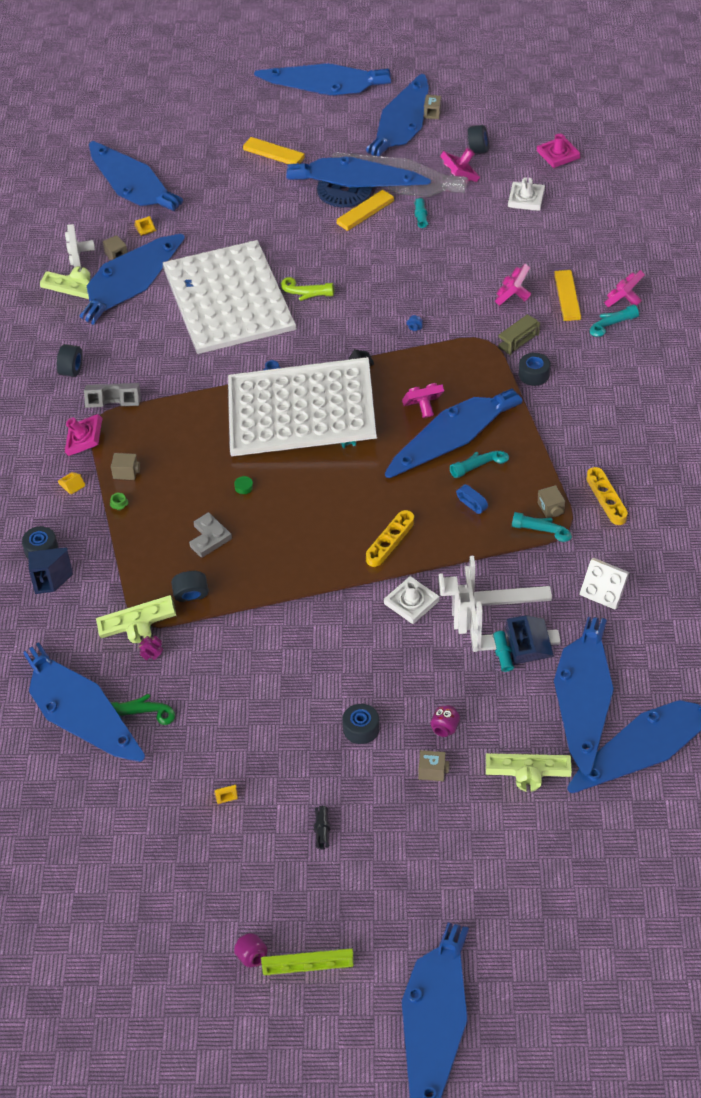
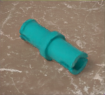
(421, 213)
(503, 651)

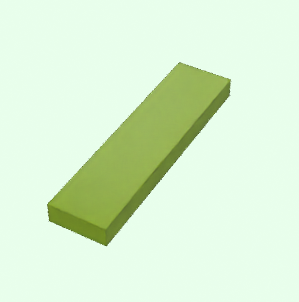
(307, 961)

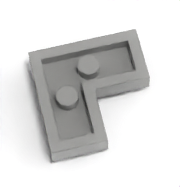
(212, 535)

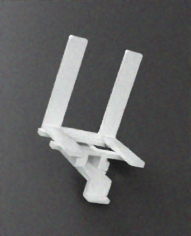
(465, 600)

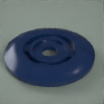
(340, 198)

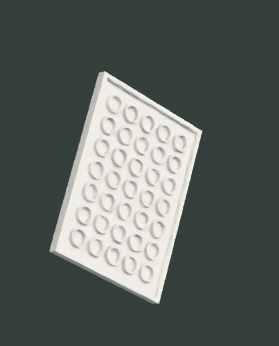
(230, 297)
(300, 407)

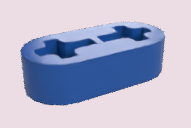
(472, 499)

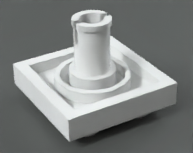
(526, 195)
(75, 247)
(604, 583)
(411, 600)

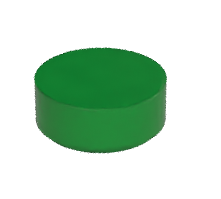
(243, 485)

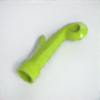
(307, 291)

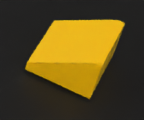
(144, 226)
(72, 482)
(226, 794)

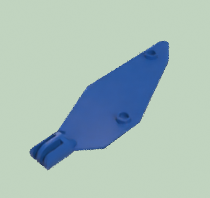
(325, 78)
(401, 117)
(354, 173)
(132, 178)
(128, 275)
(452, 430)
(584, 693)
(79, 707)
(643, 743)
(435, 1014)

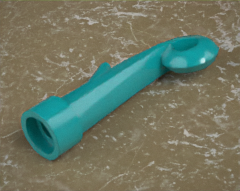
(598, 329)
(460, 468)
(542, 524)

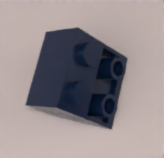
(49, 569)
(528, 639)

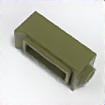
(519, 334)

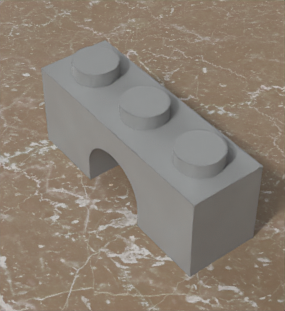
(100, 394)

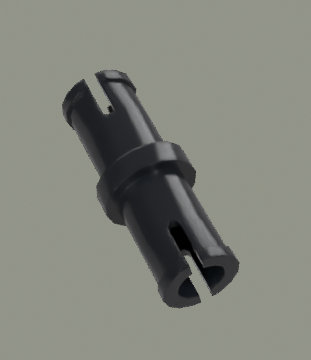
(322, 827)

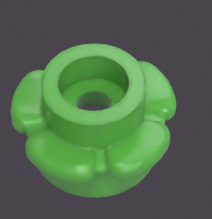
(118, 501)

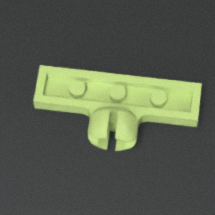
(73, 284)
(137, 619)
(528, 767)

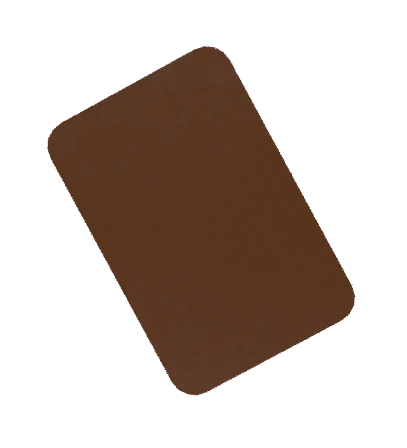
(322, 504)

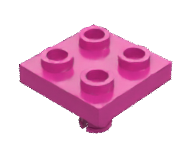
(558, 151)
(460, 166)
(513, 285)
(624, 289)
(423, 397)
(82, 434)

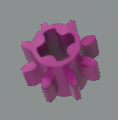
(150, 647)

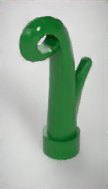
(140, 706)

